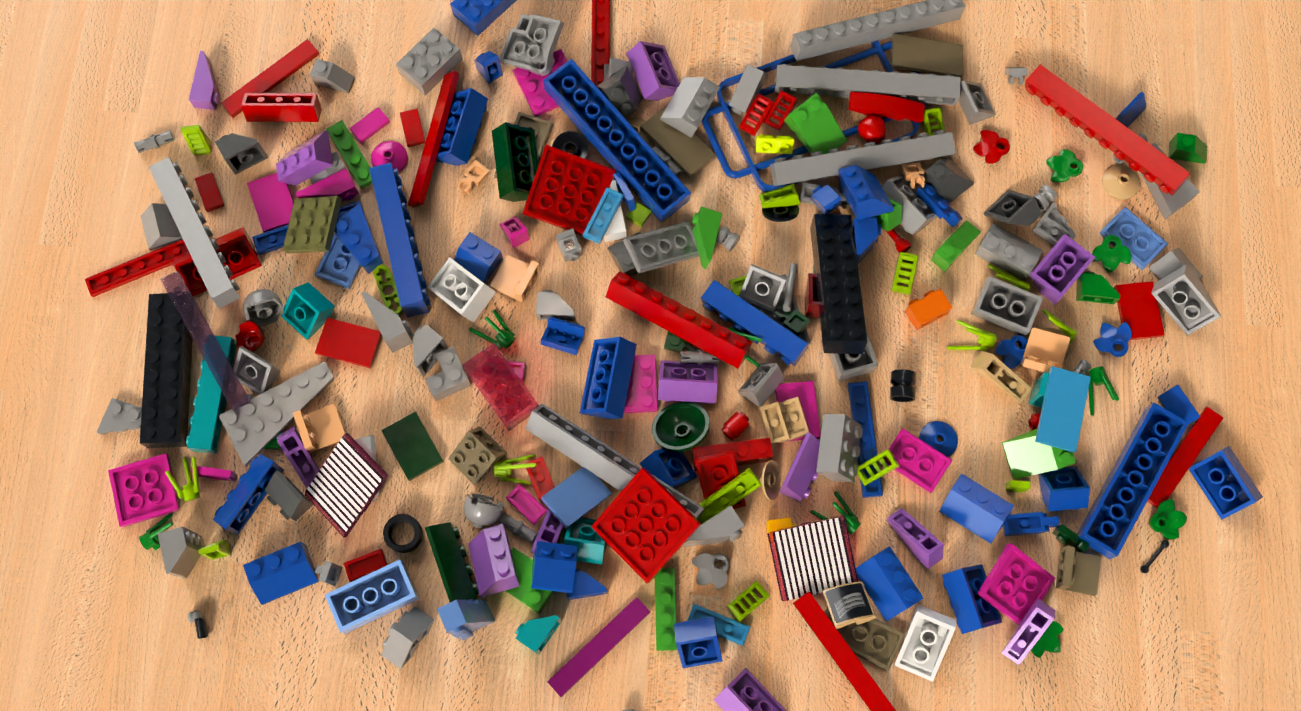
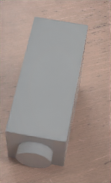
(747, 89)

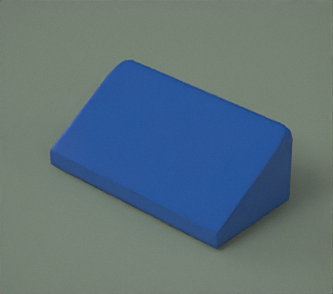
(1133, 110)
(1178, 404)

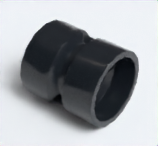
(903, 385)

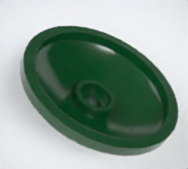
(678, 419)

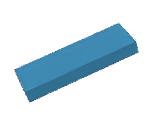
(603, 215)
(726, 627)

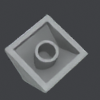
(974, 102)
(159, 226)
(1171, 262)
(762, 288)
(254, 371)
(762, 383)

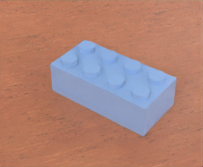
(372, 596)

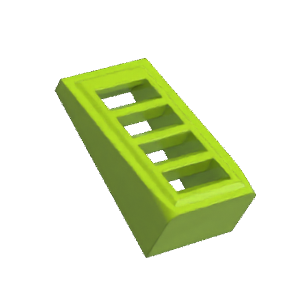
(936, 112)
(196, 139)
(780, 197)
(908, 258)
(887, 469)
(216, 550)
(736, 613)

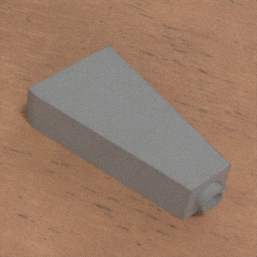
(1166, 202)

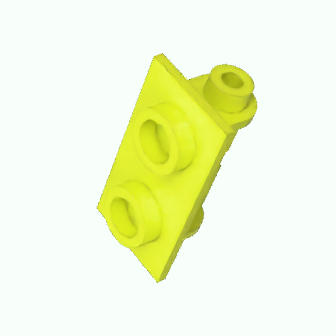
(779, 145)

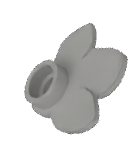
(709, 571)

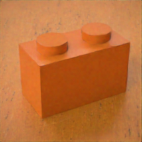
(928, 309)

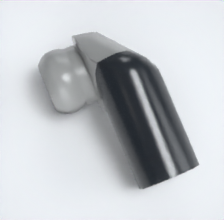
(200, 623)

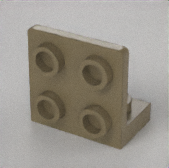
(476, 454)
(1078, 571)

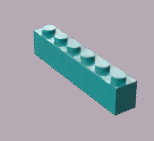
(209, 405)

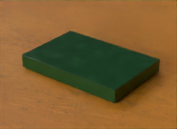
(412, 446)

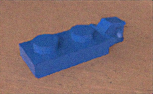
(938, 205)
(1029, 523)

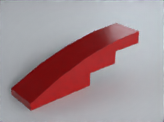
(886, 106)

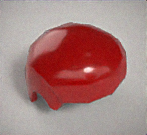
(872, 129)
(250, 336)

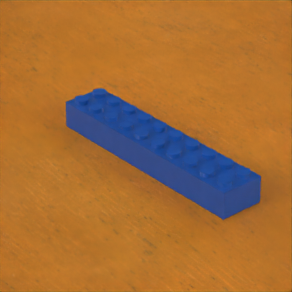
(616, 140)

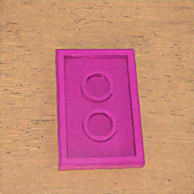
(271, 201)
(807, 397)
(918, 460)

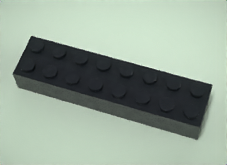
(838, 284)
(165, 376)

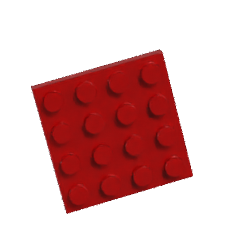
(566, 190)
(646, 525)

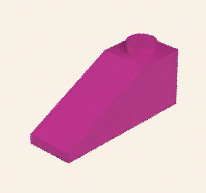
(338, 185)

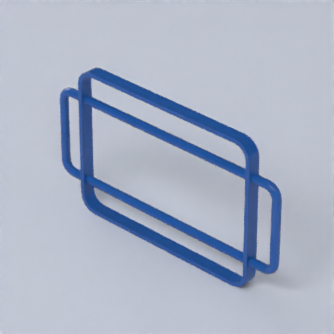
(724, 107)

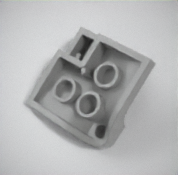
(532, 44)

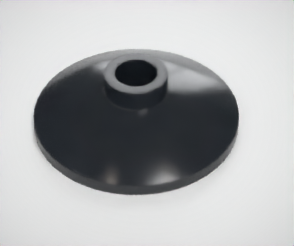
(572, 140)
(781, 214)

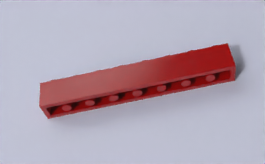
(678, 319)

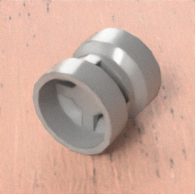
(1045, 196)
(727, 238)

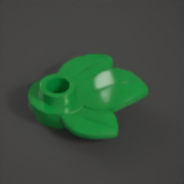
(1062, 166)
(1111, 256)
(1170, 520)
(1049, 640)

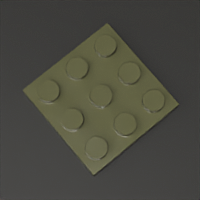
(312, 225)

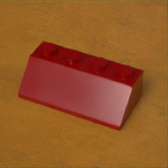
(236, 249)

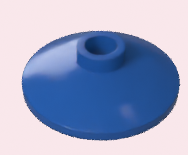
(937, 428)

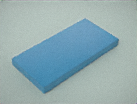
(1063, 409)

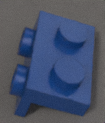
(563, 335)

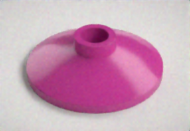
(398, 155)

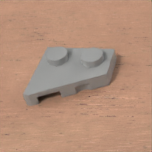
(1053, 226)
(120, 417)

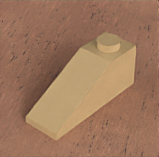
(1001, 376)

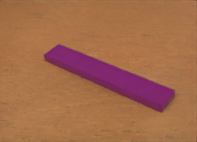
(598, 647)

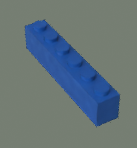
(754, 323)

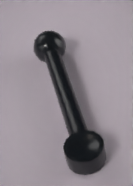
(1145, 568)

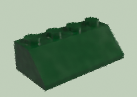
(514, 160)
(451, 562)

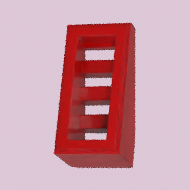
(787, 97)
(761, 104)

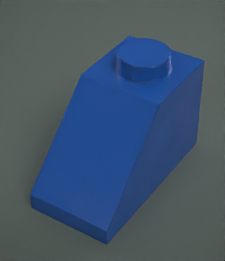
(489, 66)
(825, 199)
(585, 586)

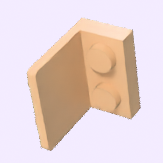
(515, 278)
(1044, 350)
(319, 428)

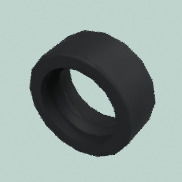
(388, 530)

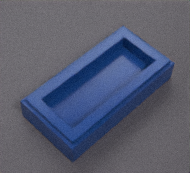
(623, 188)

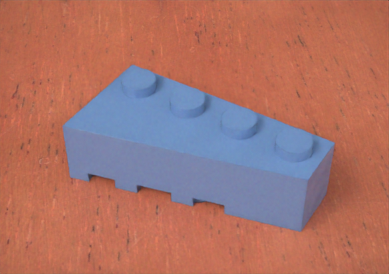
(465, 617)

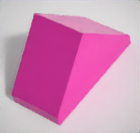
(515, 231)

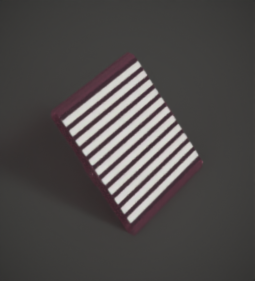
(346, 485)
(812, 557)

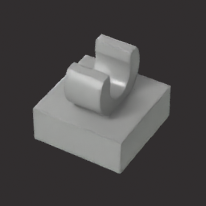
(1015, 72)
(329, 573)

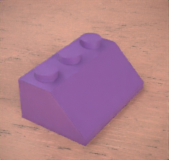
(653, 71)
(305, 160)
(1060, 268)
(688, 382)
(802, 469)
(493, 561)
(747, 694)

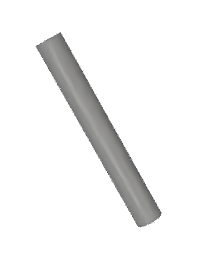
(790, 287)

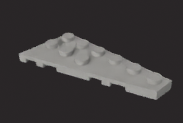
(272, 411)

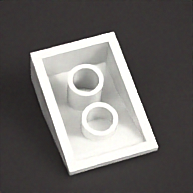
(461, 290)
(925, 642)

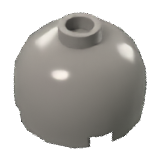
(262, 307)
(482, 510)

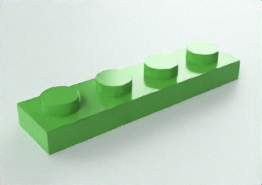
(350, 153)
(665, 610)

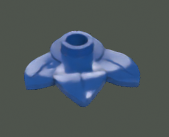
(1111, 337)
(1011, 353)

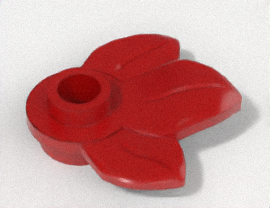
(989, 148)

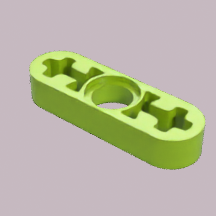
(382, 285)

